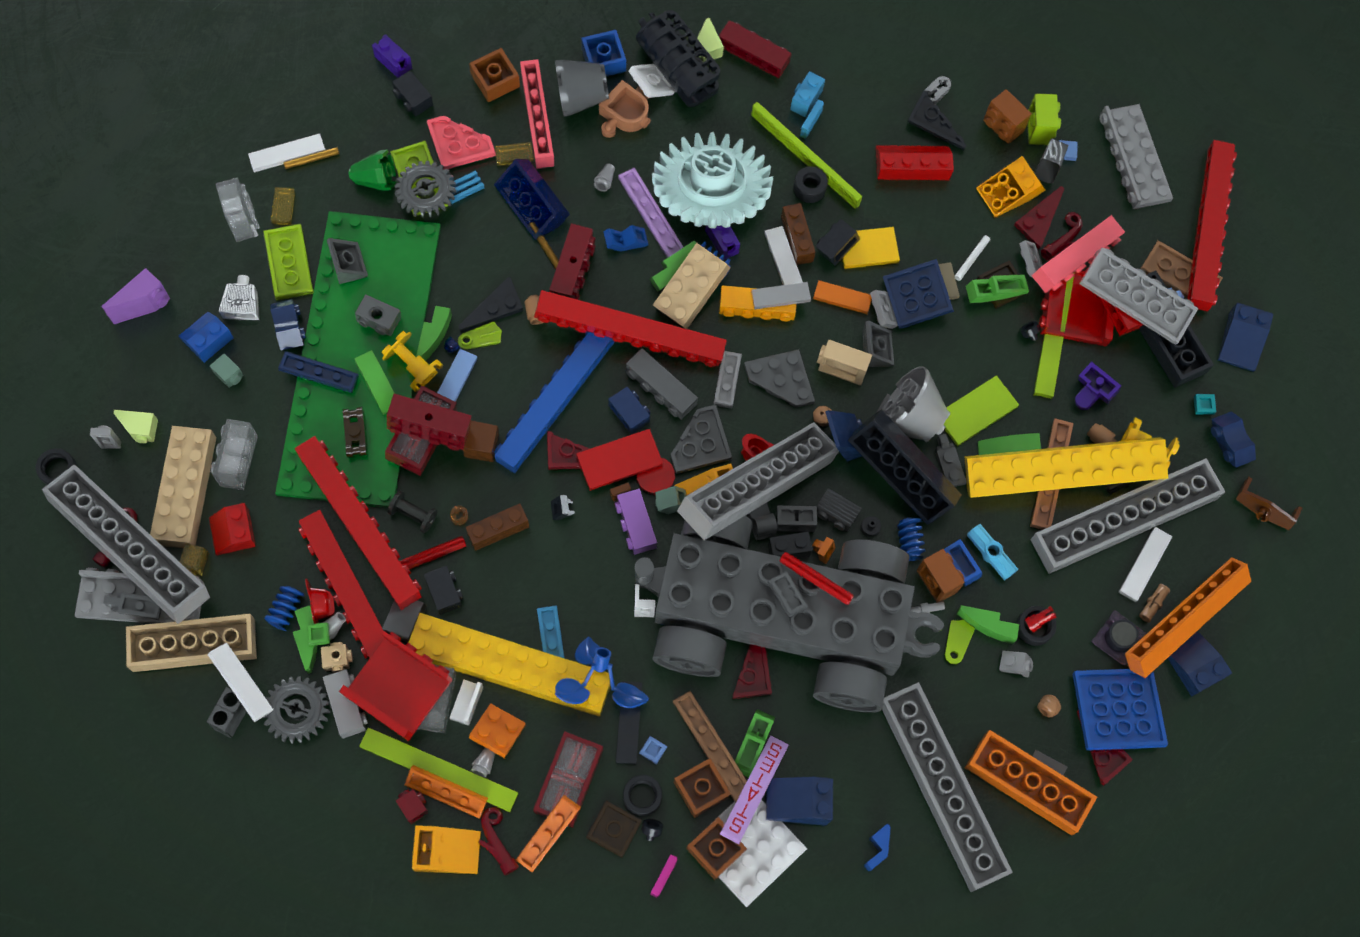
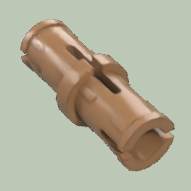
(1154, 603)

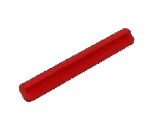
(434, 553)
(816, 578)

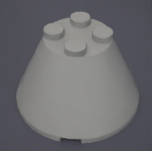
(916, 405)

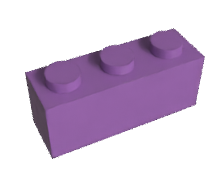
(635, 522)

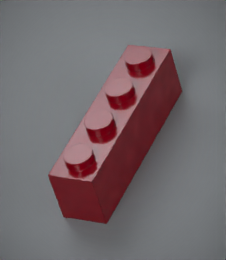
(754, 49)

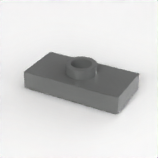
(787, 594)

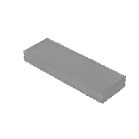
(781, 295)
(727, 379)

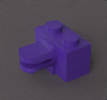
(1096, 385)

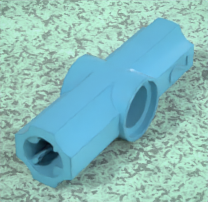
(1001, 561)

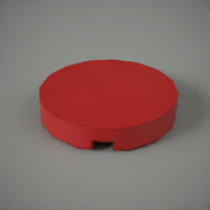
(657, 478)

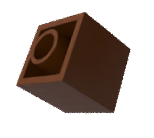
(481, 441)

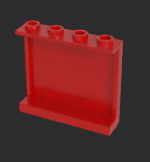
(1086, 315)

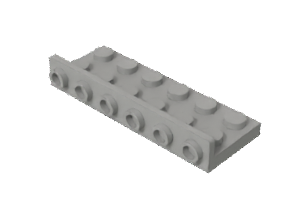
(1135, 156)
(1139, 295)
(98, 584)

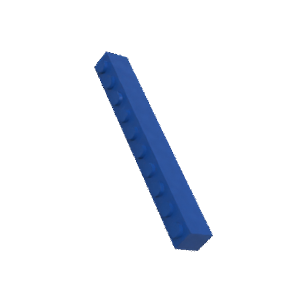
(552, 401)

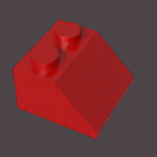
(232, 529)

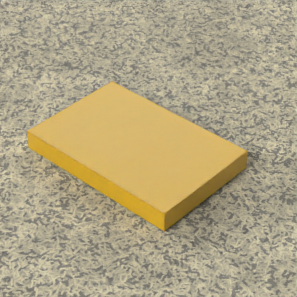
(873, 249)

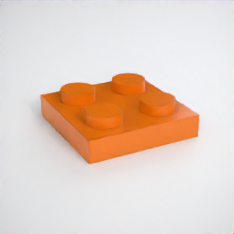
(497, 730)

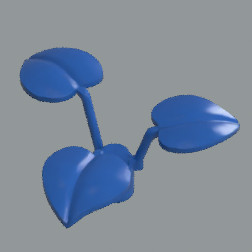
(598, 657)

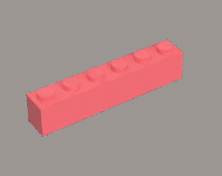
(537, 114)
(1077, 254)

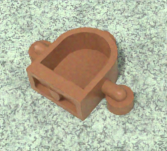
(625, 110)

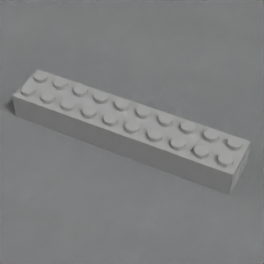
(757, 481)
(1127, 516)
(126, 544)
(945, 787)

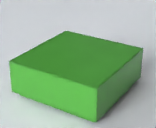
(318, 634)

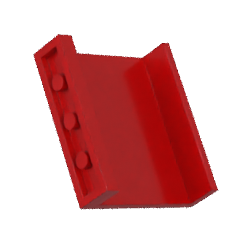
(398, 686)

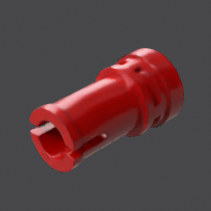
(1036, 621)

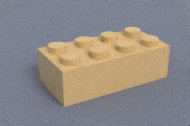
(691, 286)

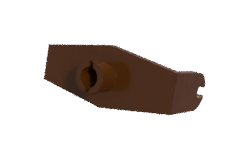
(1266, 509)

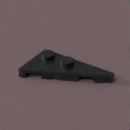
(930, 119)
(497, 305)

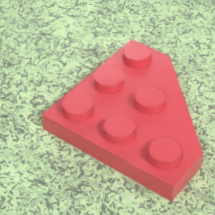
(458, 143)

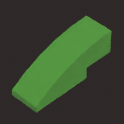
(670, 267)
(996, 288)
(434, 332)
(375, 380)
(1009, 444)
(989, 623)
(307, 652)
(754, 742)

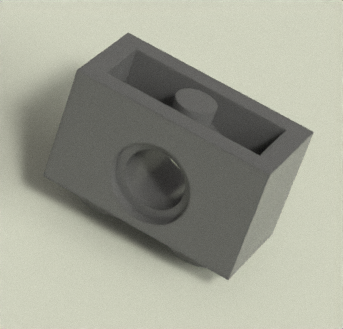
(371, 307)

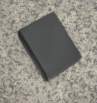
(1051, 161)
(403, 621)
(233, 719)

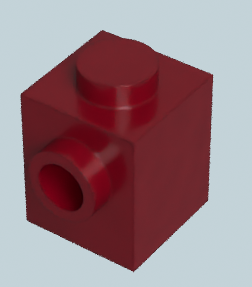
(412, 805)

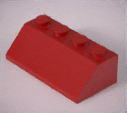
(914, 162)

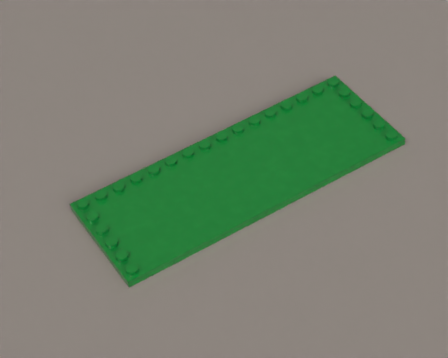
(400, 273)

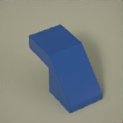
(628, 239)
(881, 842)

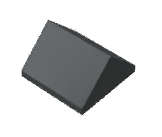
(347, 260)
(879, 344)

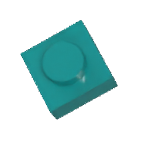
(1205, 404)

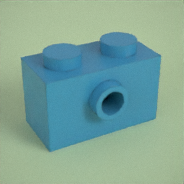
(807, 94)

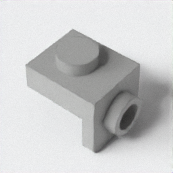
(1016, 663)

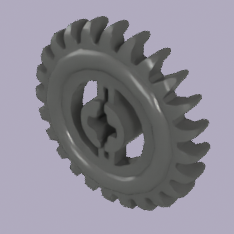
(427, 201)
(314, 715)

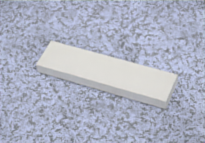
(285, 152)
(783, 256)
(1145, 564)
(240, 682)

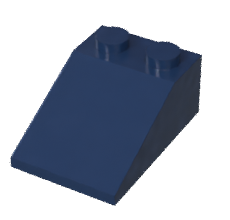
(1245, 336)
(842, 427)
(1198, 664)
(800, 800)

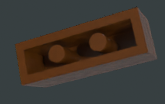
(798, 233)
(497, 527)

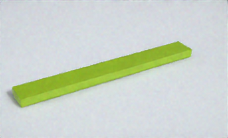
(805, 154)
(1051, 354)
(407, 756)

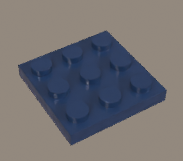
(918, 294)

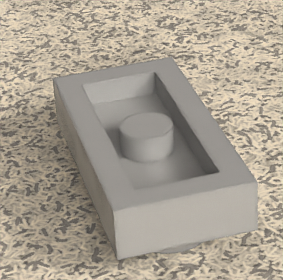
(1031, 256)
(883, 309)
(105, 437)

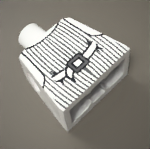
(240, 300)

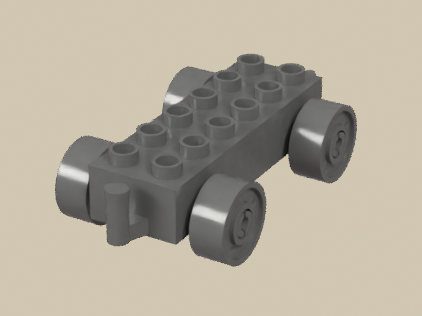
(724, 592)

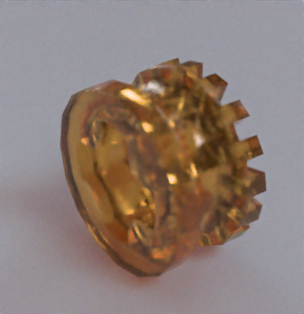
(456, 510)

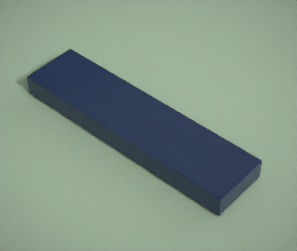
(318, 372)

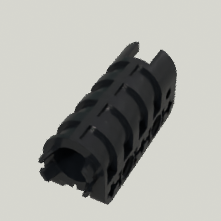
(677, 59)

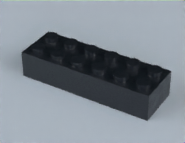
(1179, 361)
(904, 467)

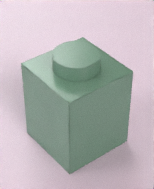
(226, 371)
(669, 499)

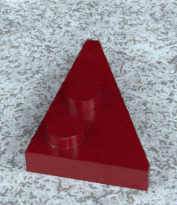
(1037, 221)
(562, 452)
(754, 676)
(1108, 762)

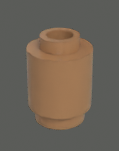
(530, 305)
(1101, 434)

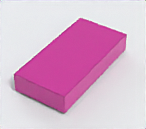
(664, 876)

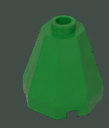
(374, 171)

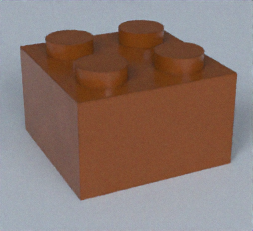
(494, 74)
(1007, 116)
(941, 575)
(702, 787)
(714, 850)

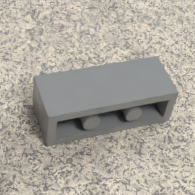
(346, 713)

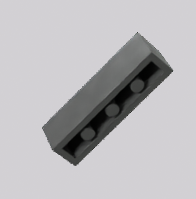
(661, 384)

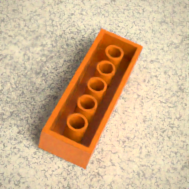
(1031, 782)

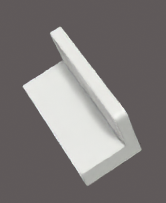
(643, 608)
(466, 702)

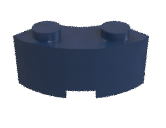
(287, 324)
(1233, 439)

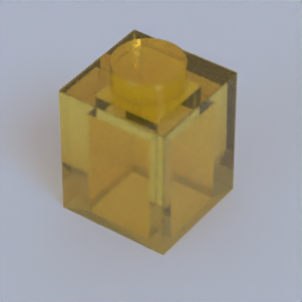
(194, 559)

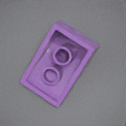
(137, 298)

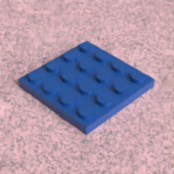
(1119, 710)

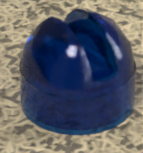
(451, 345)

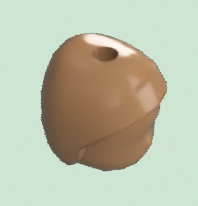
(820, 417)
(1049, 706)

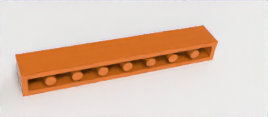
(1188, 617)

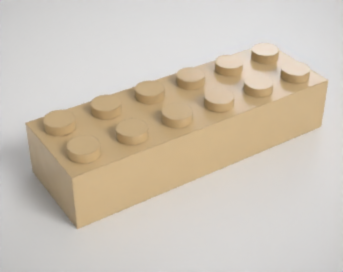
(183, 486)
(188, 642)

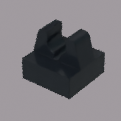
(560, 507)

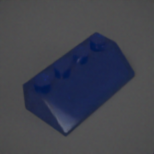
(531, 198)

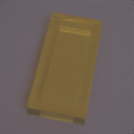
(508, 153)
(283, 206)

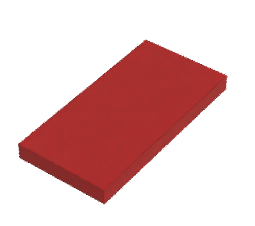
(619, 459)

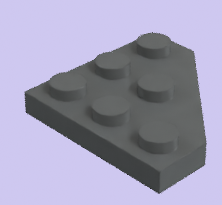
(782, 377)
(701, 442)

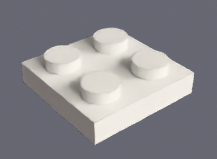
(651, 80)

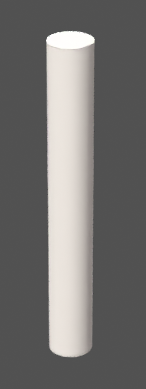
(973, 256)

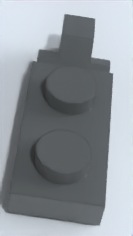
(949, 461)
(134, 605)

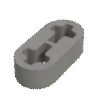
(938, 93)

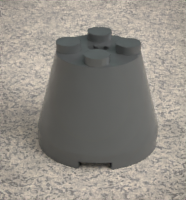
(580, 85)

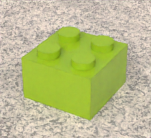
(1044, 119)

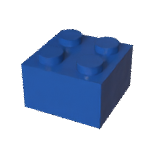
(606, 50)

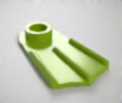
(482, 336)
(958, 640)

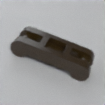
(354, 432)

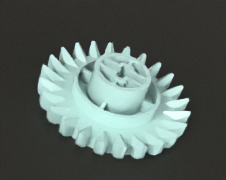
(712, 182)

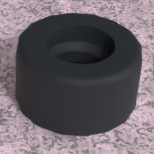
(810, 174)

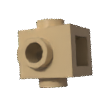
(329, 657)

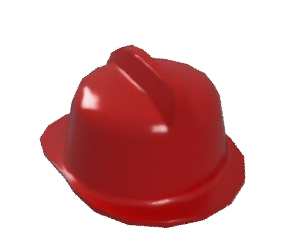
(753, 446)
(321, 602)

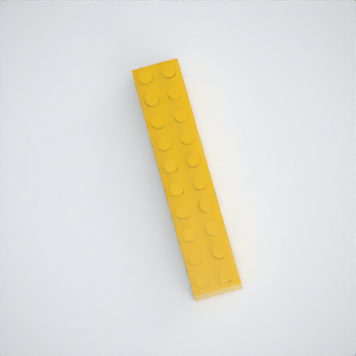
(1066, 467)
(505, 662)

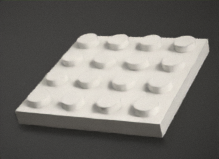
(768, 854)

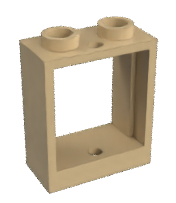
(843, 362)

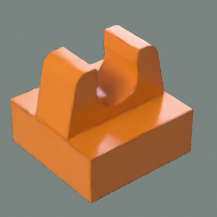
(824, 549)

